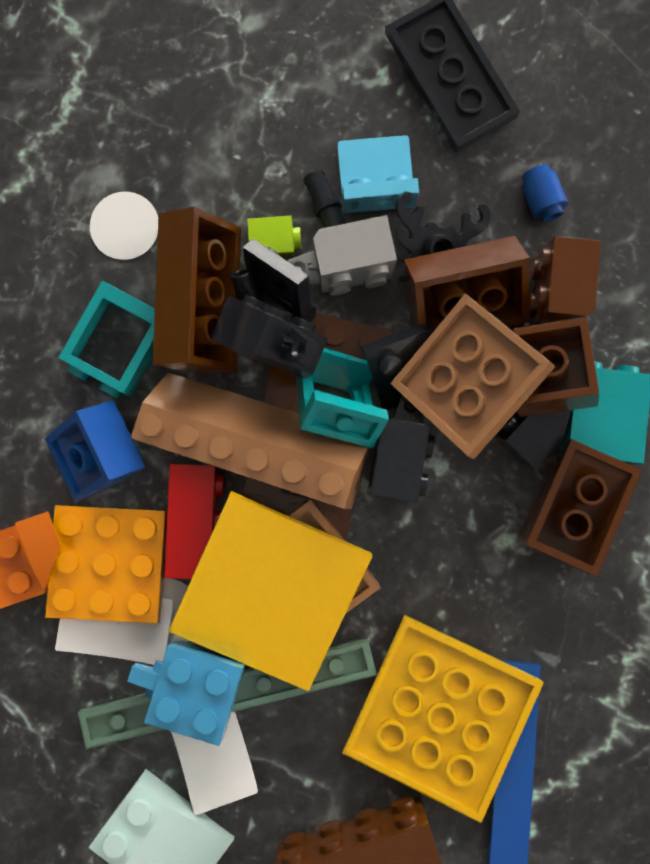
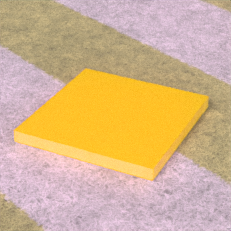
(270, 591)
(443, 718)

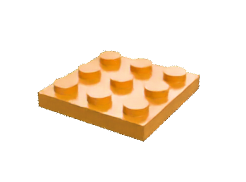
(108, 564)

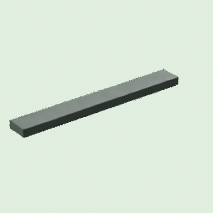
(126, 716)

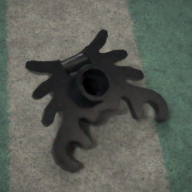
(431, 237)

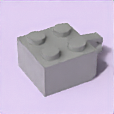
(350, 256)

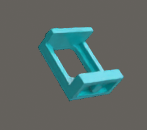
(336, 416)

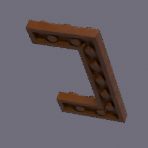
(281, 391)

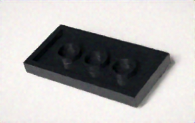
(451, 72)

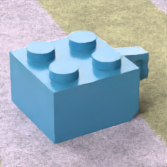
(190, 691)

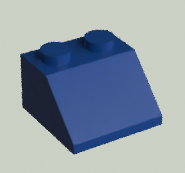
(94, 450)

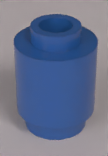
(544, 193)

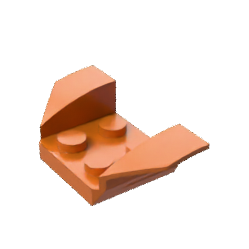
(27, 558)

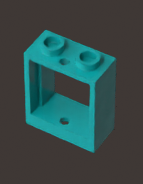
(106, 295)

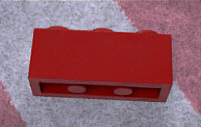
(190, 516)

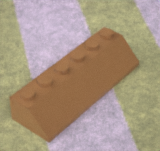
(250, 440)

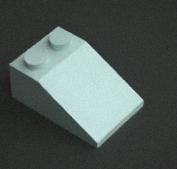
(159, 828)

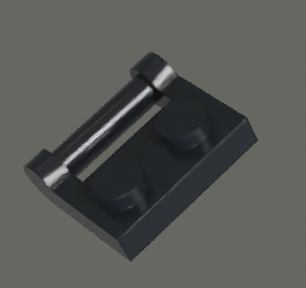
(280, 280)

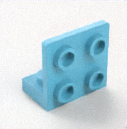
(375, 173)

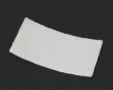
(118, 640)
(215, 772)

